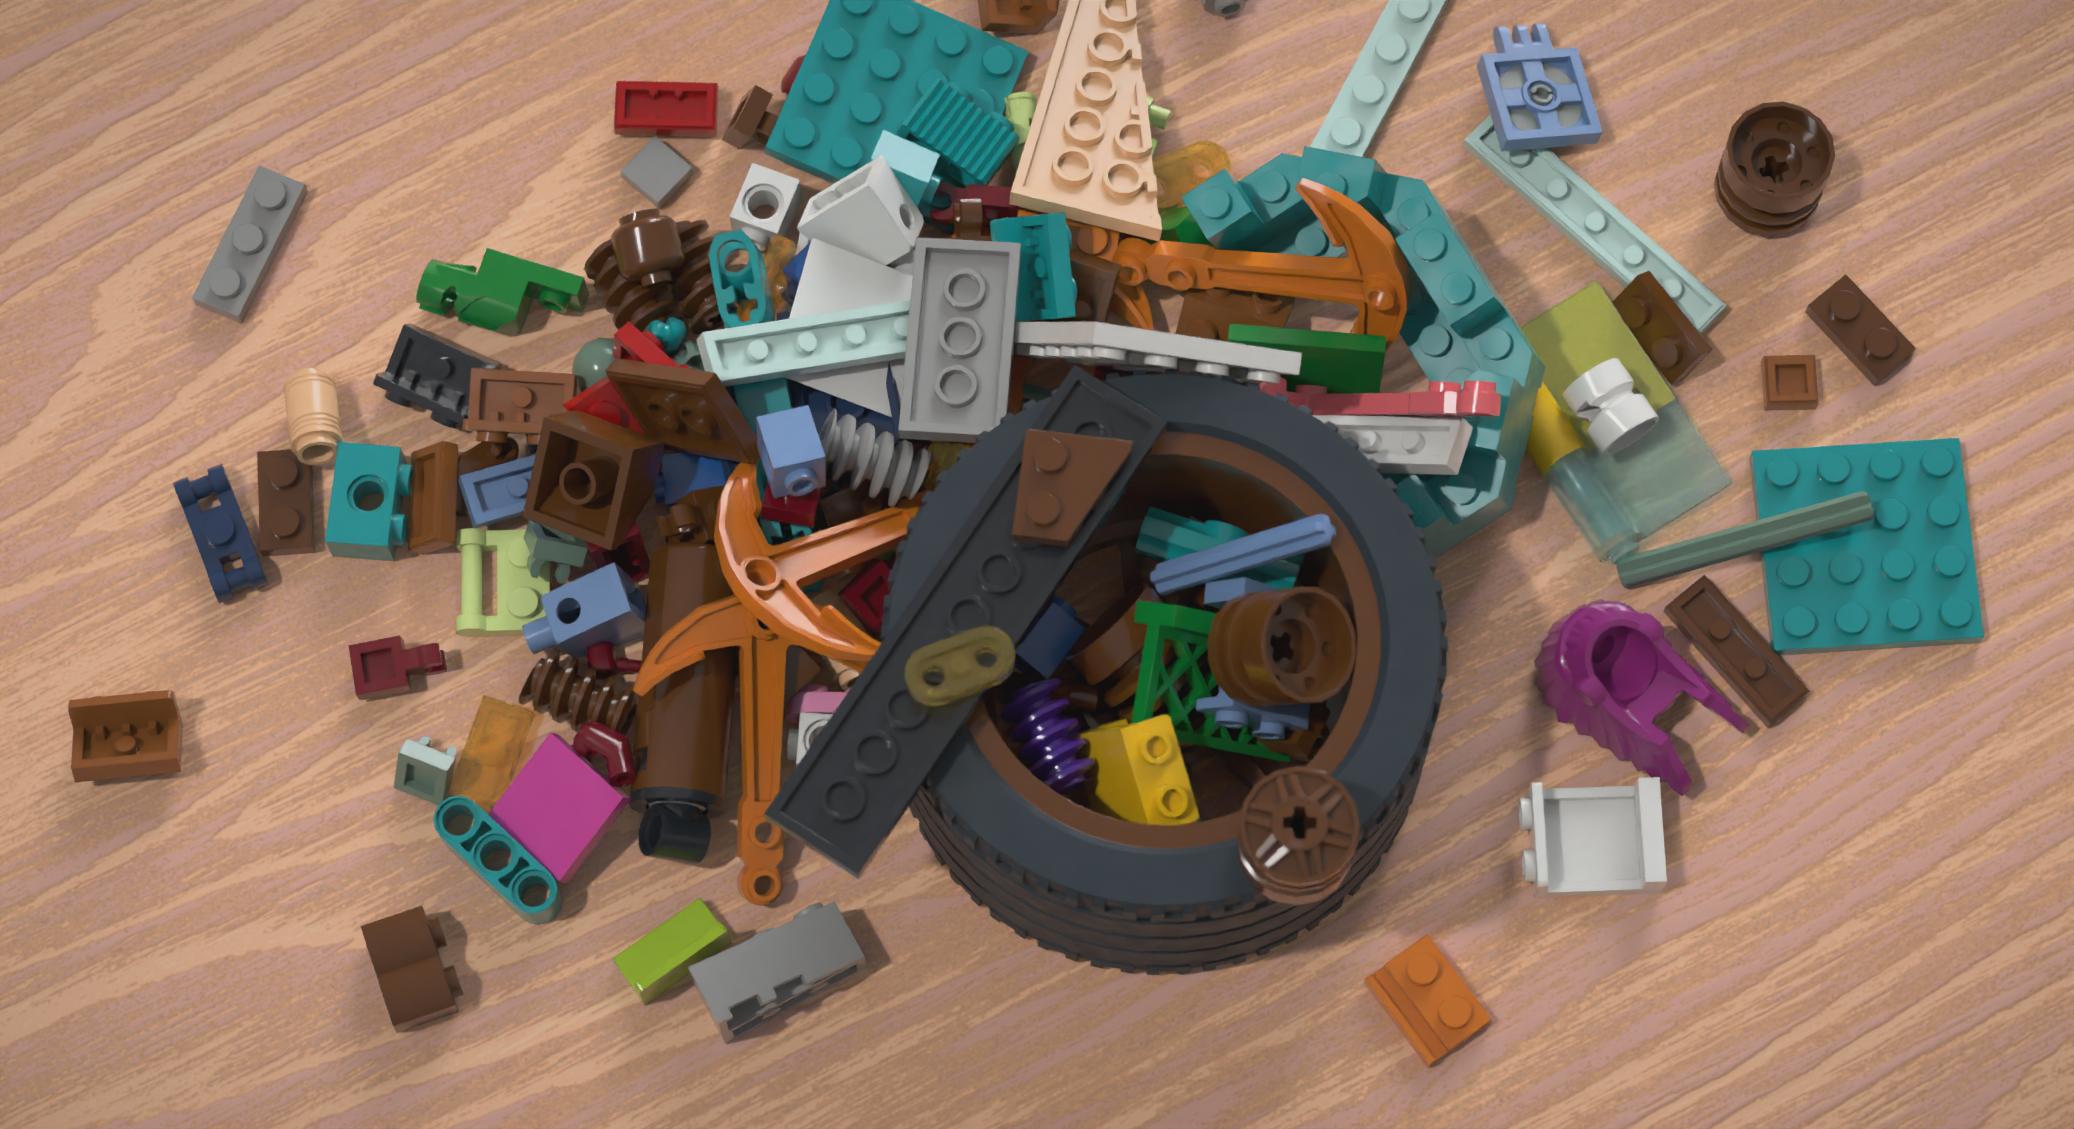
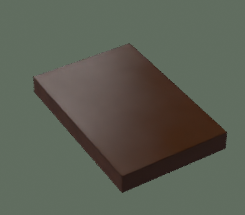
(685, 409)

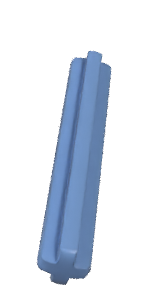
(1243, 554)

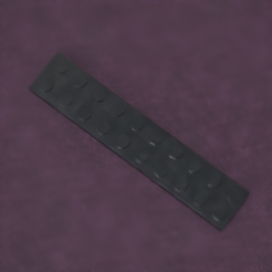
(880, 737)

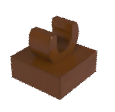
(751, 119)
(1300, 742)

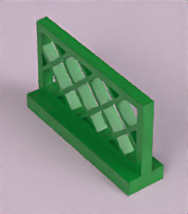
(1181, 627)

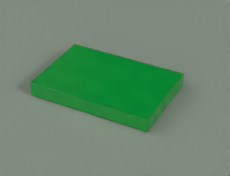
(1329, 359)

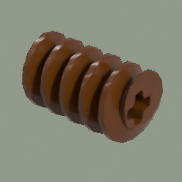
(694, 279)
(624, 297)
(577, 695)

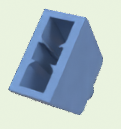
(589, 611)

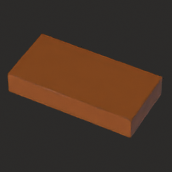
(433, 498)

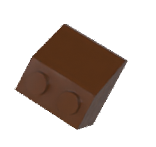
(591, 477)

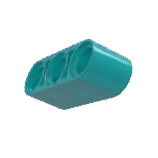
(486, 838)

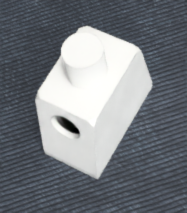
(867, 216)

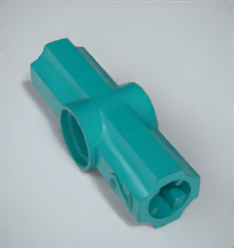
(1172, 536)

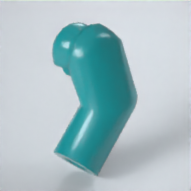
(670, 334)

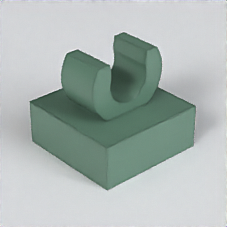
(553, 545)
(425, 770)

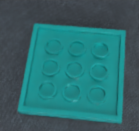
(871, 71)
(1878, 582)

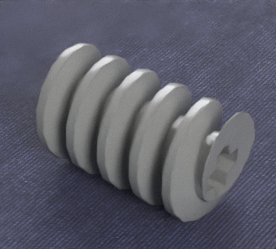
(872, 458)

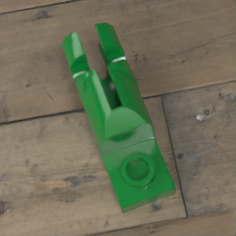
(499, 292)

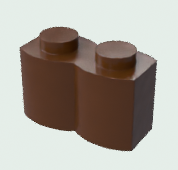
(411, 968)

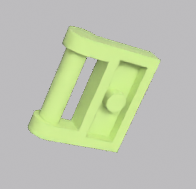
(517, 591)

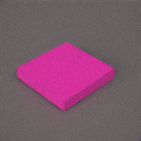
(559, 807)

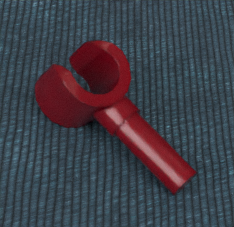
(603, 657)

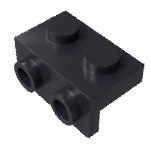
(431, 374)

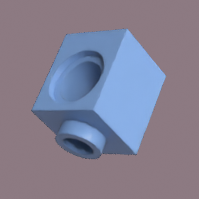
(791, 452)

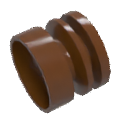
(1774, 168)
(1282, 647)
(1116, 648)
(1289, 867)

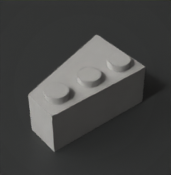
(777, 970)

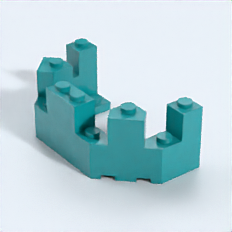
(1451, 325)

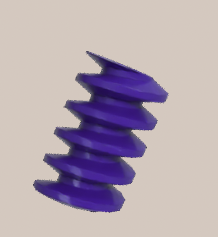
(1046, 737)

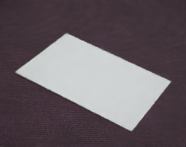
(845, 281)

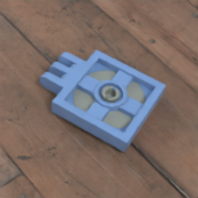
(1537, 92)

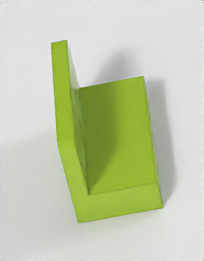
(668, 950)

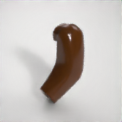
(482, 457)

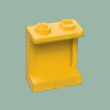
(1138, 772)

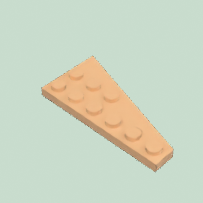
(1093, 126)

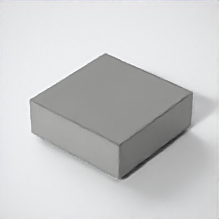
(657, 172)

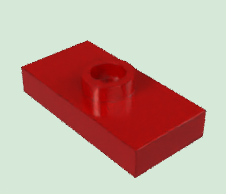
(666, 108)

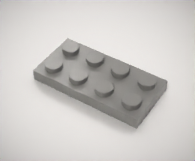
(959, 338)

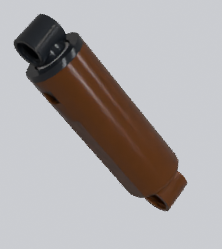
(687, 715)

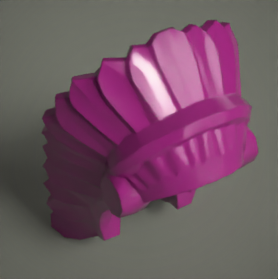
(1614, 677)

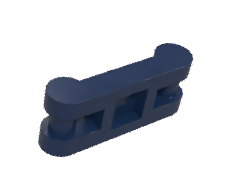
(220, 533)

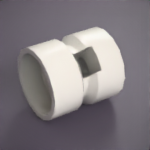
(1611, 408)

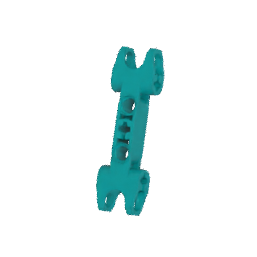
(757, 397)

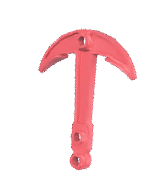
(1440, 400)

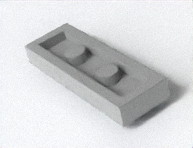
(250, 244)

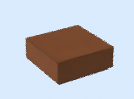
(1789, 382)

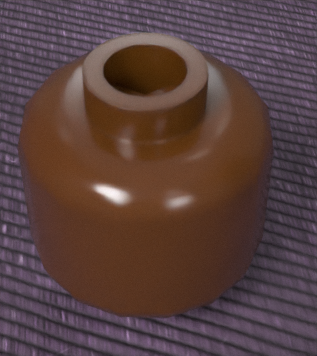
(647, 248)

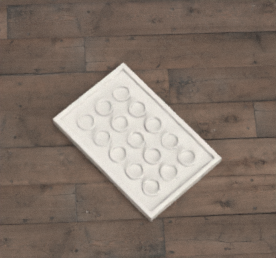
(1151, 351)

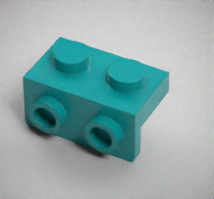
(1045, 268)

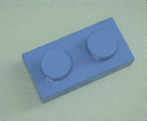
(497, 491)

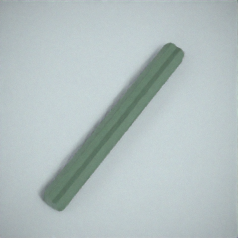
(1745, 539)

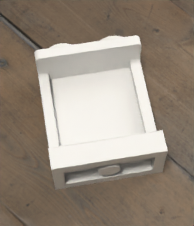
(1594, 840)

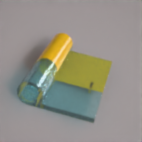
(1639, 488)

